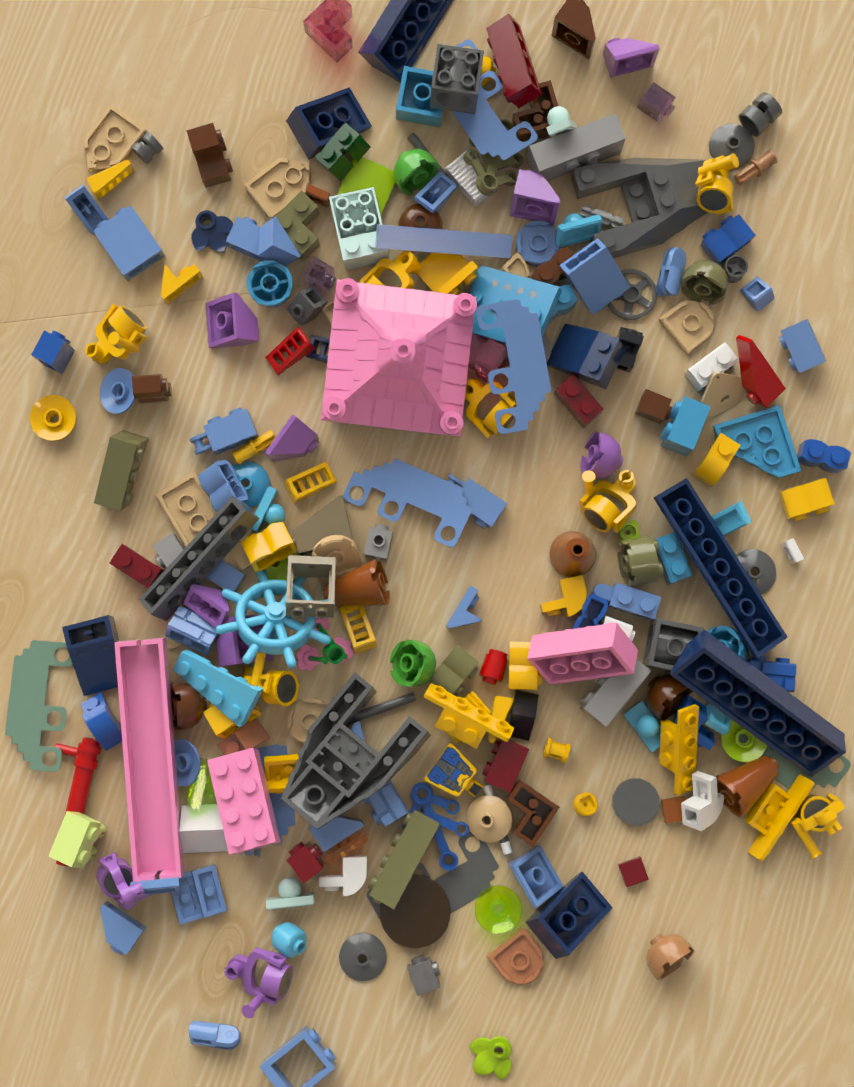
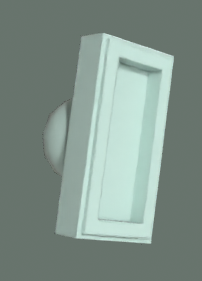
(559, 121)
(290, 896)

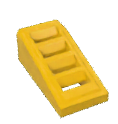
(108, 179)
(289, 483)
(365, 644)
(500, 710)

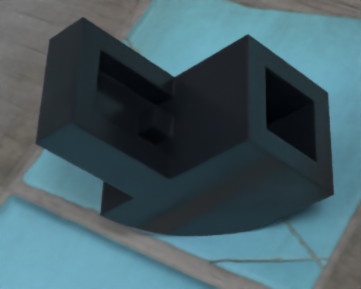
(632, 341)

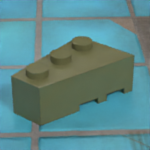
(120, 470)

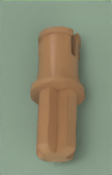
(756, 167)

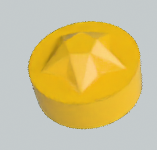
(585, 804)

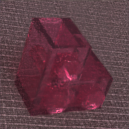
(326, 29)
(486, 356)

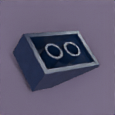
(321, 119)
(586, 354)
(569, 916)

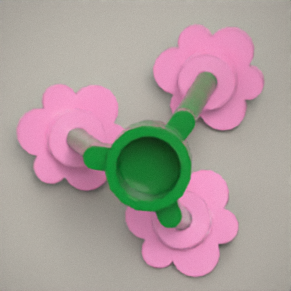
(334, 652)

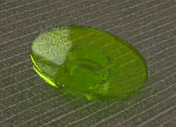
(506, 919)

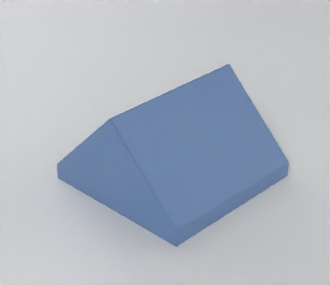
(536, 875)

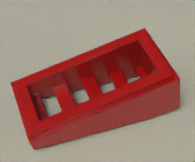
(298, 354)

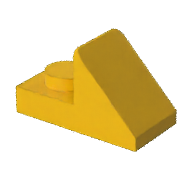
(173, 286)

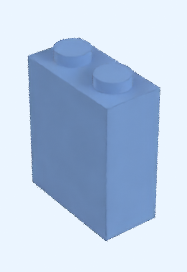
(128, 242)
(595, 276)

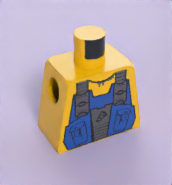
(453, 773)

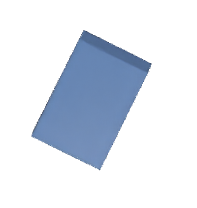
(436, 193)
(86, 208)
(276, 244)

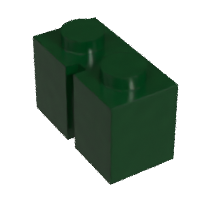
(344, 141)

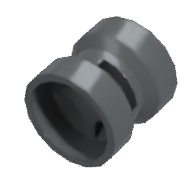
(147, 148)
(736, 264)

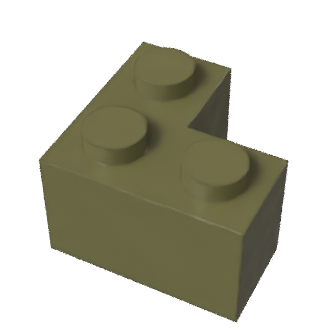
(295, 219)

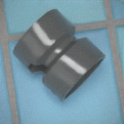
(762, 111)

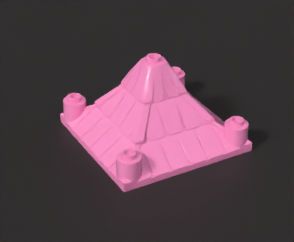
(398, 358)

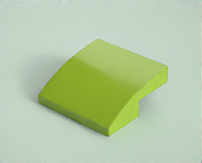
(367, 175)

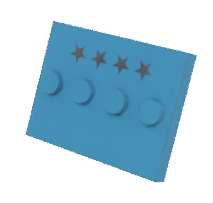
(499, 286)

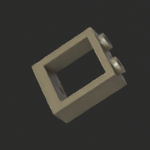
(310, 567)

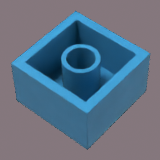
(414, 98)
(685, 426)

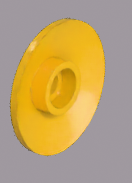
(43, 412)

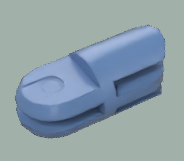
(671, 272)
(214, 1035)

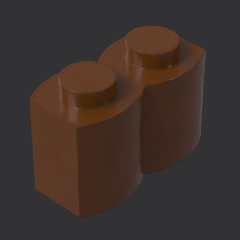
(550, 271)
(151, 388)

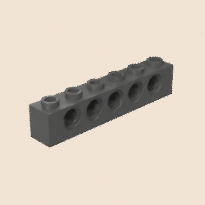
(199, 558)

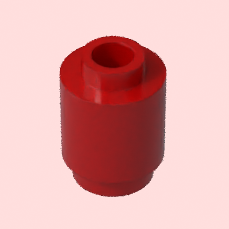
(494, 666)

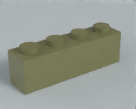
(404, 859)

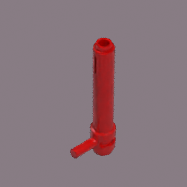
(85, 764)

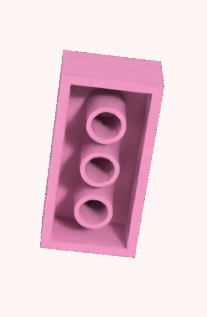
(583, 653)
(243, 801)

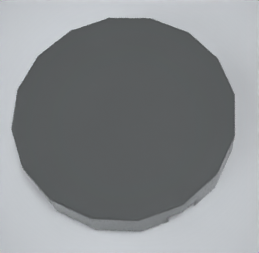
(635, 801)

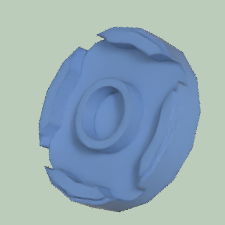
(537, 242)

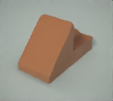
(244, 738)

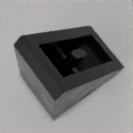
(523, 714)

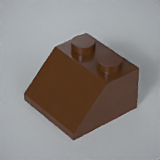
(575, 27)

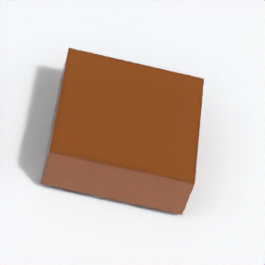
(318, 195)
(672, 809)

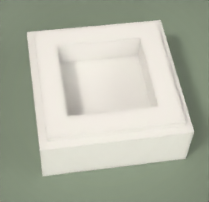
(792, 551)

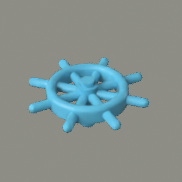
(274, 619)

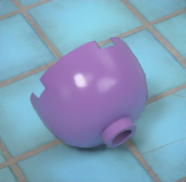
(603, 455)

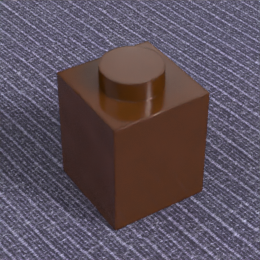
(654, 406)

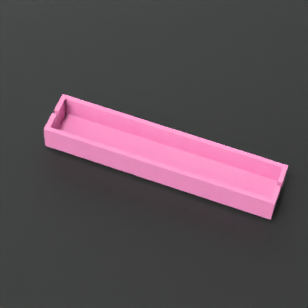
(149, 758)

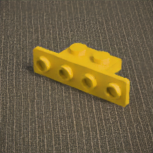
(464, 719)
(679, 747)
(278, 771)
(774, 813)

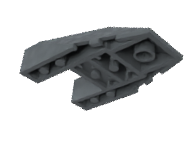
(657, 195)
(339, 767)

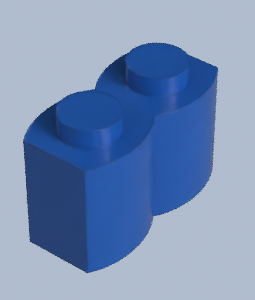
(727, 239)
(828, 458)
(591, 612)

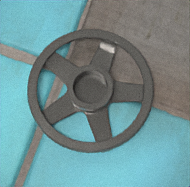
(633, 296)

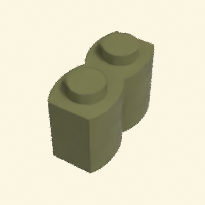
(455, 670)

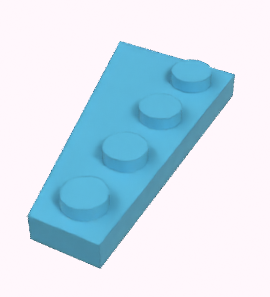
(226, 692)

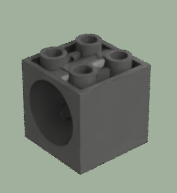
(456, 78)
(666, 643)

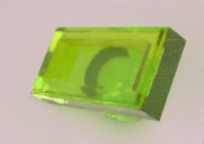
(201, 787)

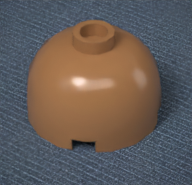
(667, 954)

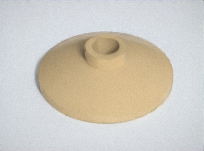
(500, 817)

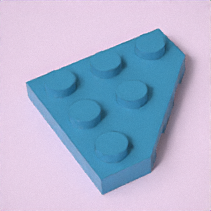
(763, 441)

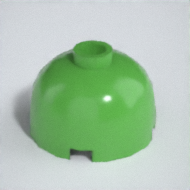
(414, 170)
(412, 663)

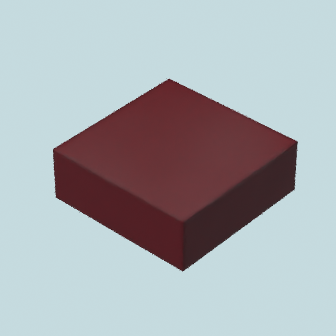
(633, 871)

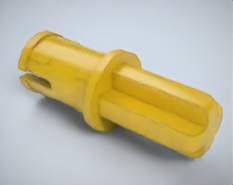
(254, 447)

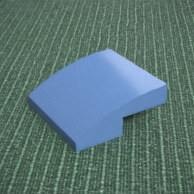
(199, 895)

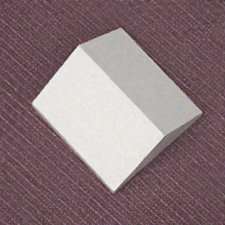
(202, 829)

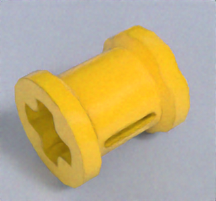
(556, 750)

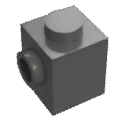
(307, 305)

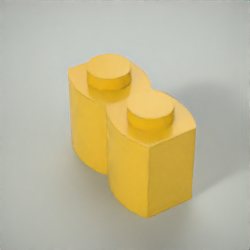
(806, 499)
(268, 546)
(521, 672)

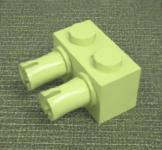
(76, 840)

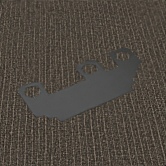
(466, 880)

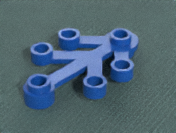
(425, 803)

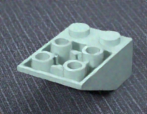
(356, 226)

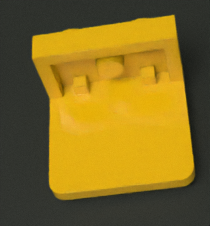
(447, 272)

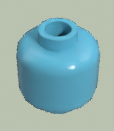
(289, 939)

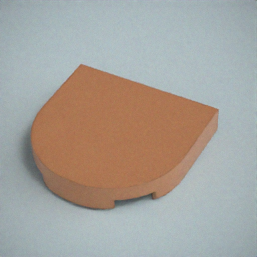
(518, 958)

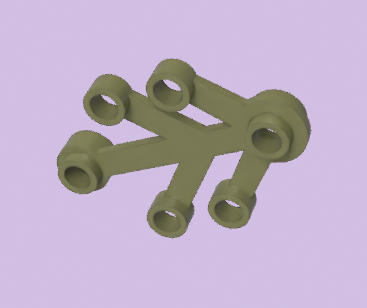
(487, 182)

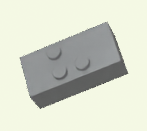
(577, 148)

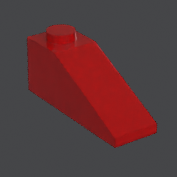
(756, 374)

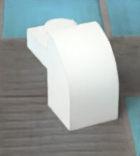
(704, 805)
(353, 877)

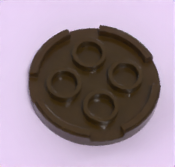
(419, 915)

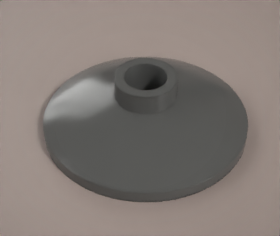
(720, 145)
(765, 566)
(362, 944)

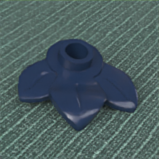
(211, 235)

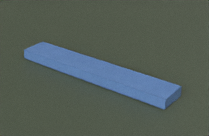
(443, 241)

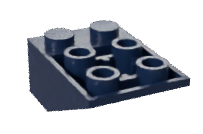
(93, 653)

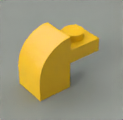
(716, 460)
(573, 597)

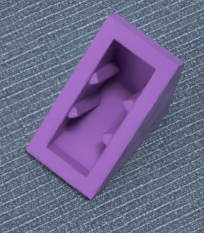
(207, 604)

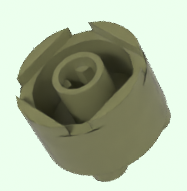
(639, 561)

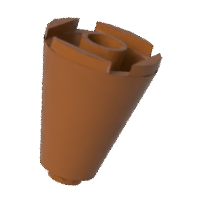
(565, 560)
(361, 586)
(746, 784)

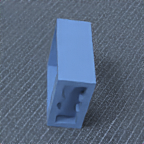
(312, 1038)

